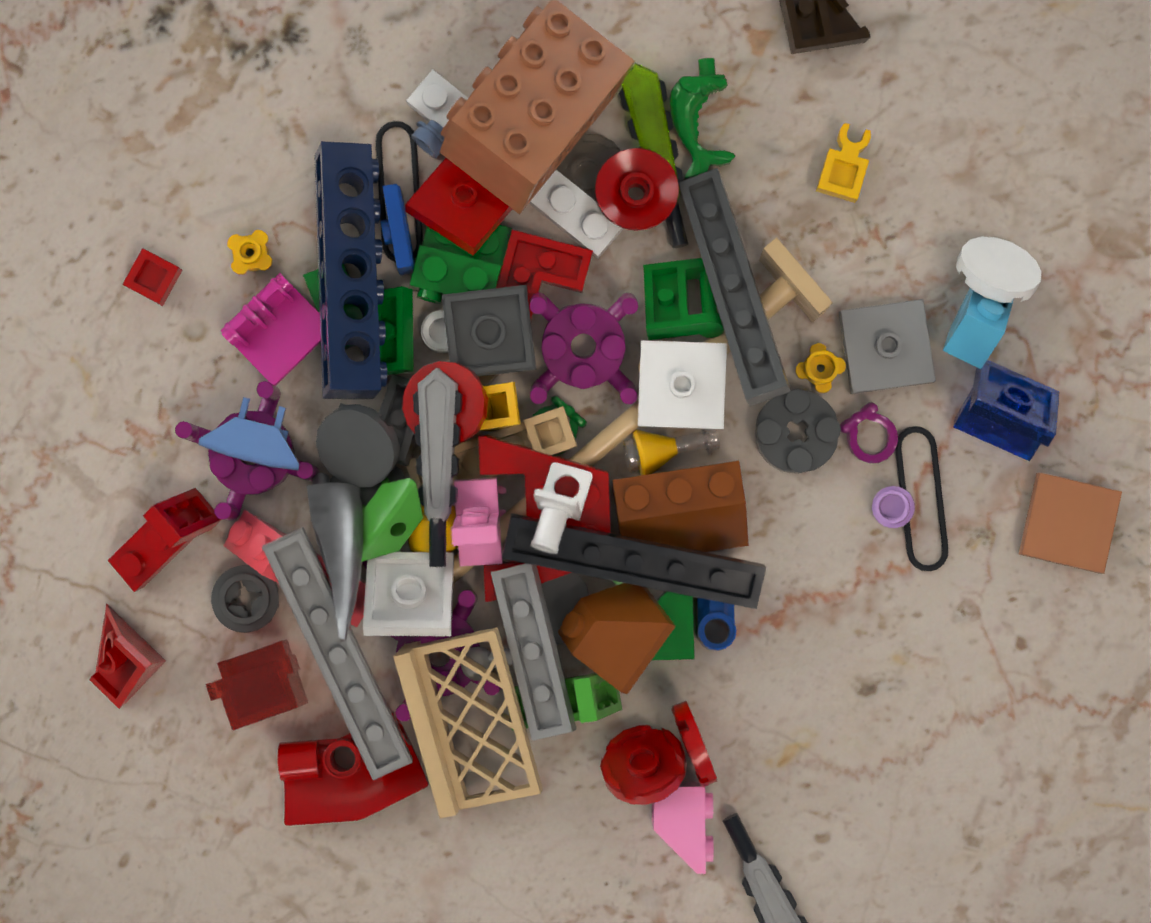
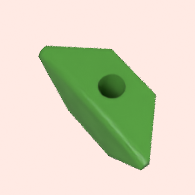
(390, 518)

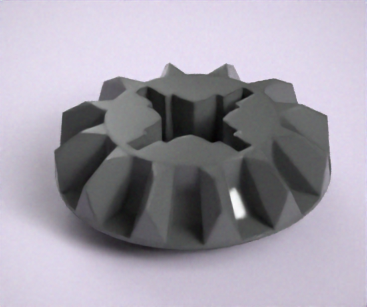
(237, 617)

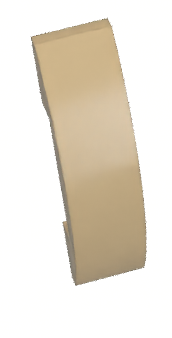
(543, 433)

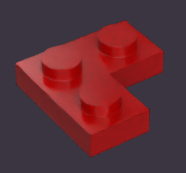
(540, 260)

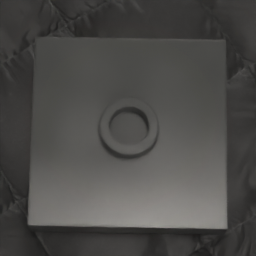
(490, 330)

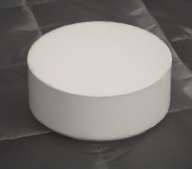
(434, 332)

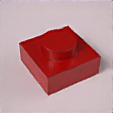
(152, 277)

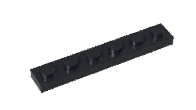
(640, 563)

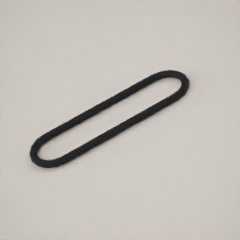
(415, 171)
(939, 497)

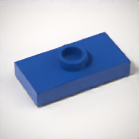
(396, 229)

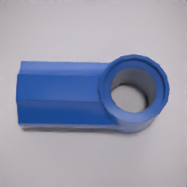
(714, 610)

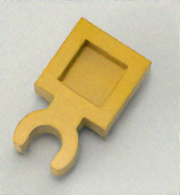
(843, 169)

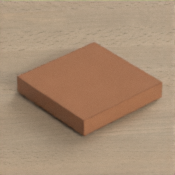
(1070, 523)

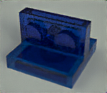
(1009, 411)

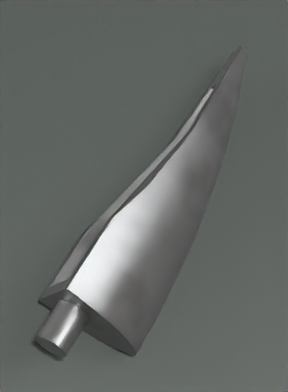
(339, 535)

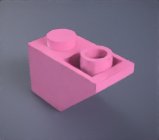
(682, 824)

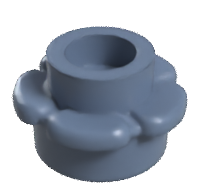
(429, 137)

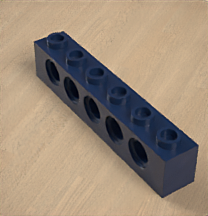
(352, 165)

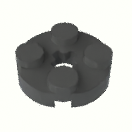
(821, 430)

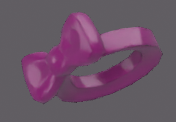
(850, 427)

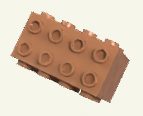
(534, 104)

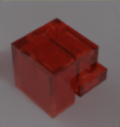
(259, 685)

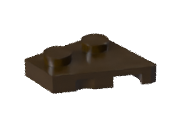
(820, 25)

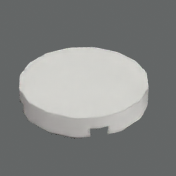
(998, 269)

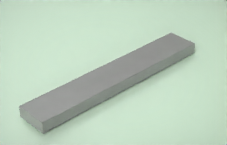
(340, 663)

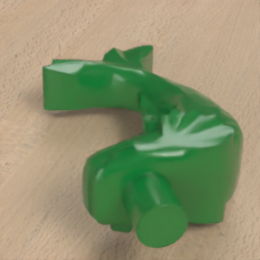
(685, 102)

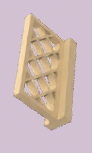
(432, 729)

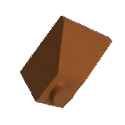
(617, 633)

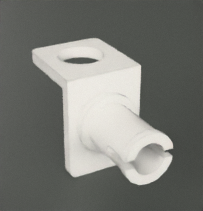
(557, 507)

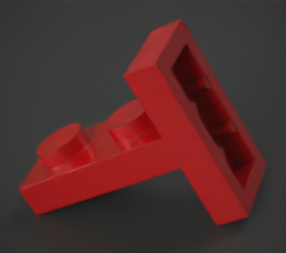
(164, 535)

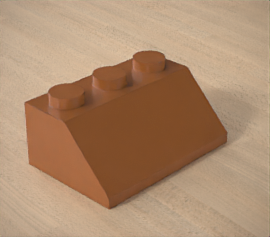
(685, 507)

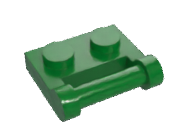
(669, 302)

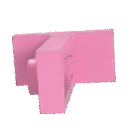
(477, 522)

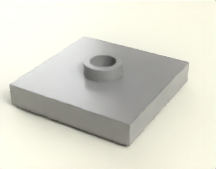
(887, 346)

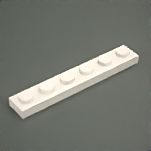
(557, 199)

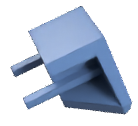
(253, 440)

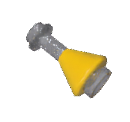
(650, 451)

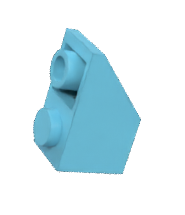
(977, 328)

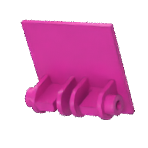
(275, 329)

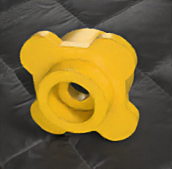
(258, 261)
(832, 367)

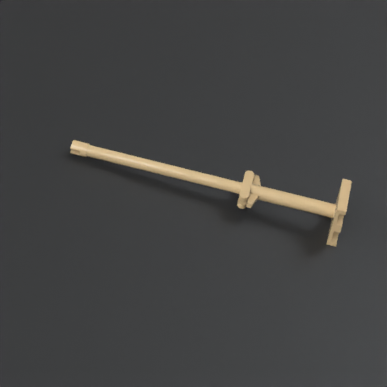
(790, 284)

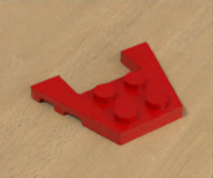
(507, 458)

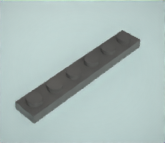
(734, 288)

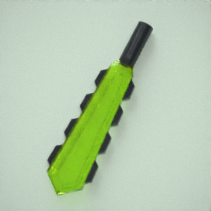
(650, 125)

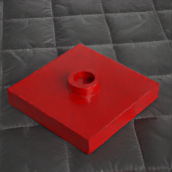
(457, 207)

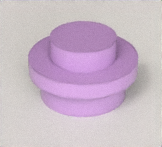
(893, 507)

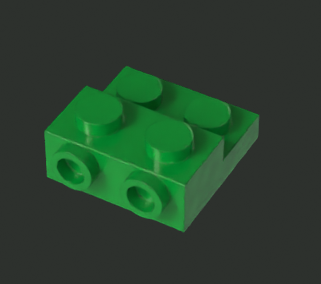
(449, 269)

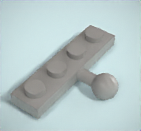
(530, 651)

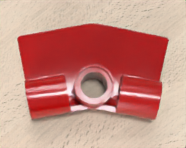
(327, 793)

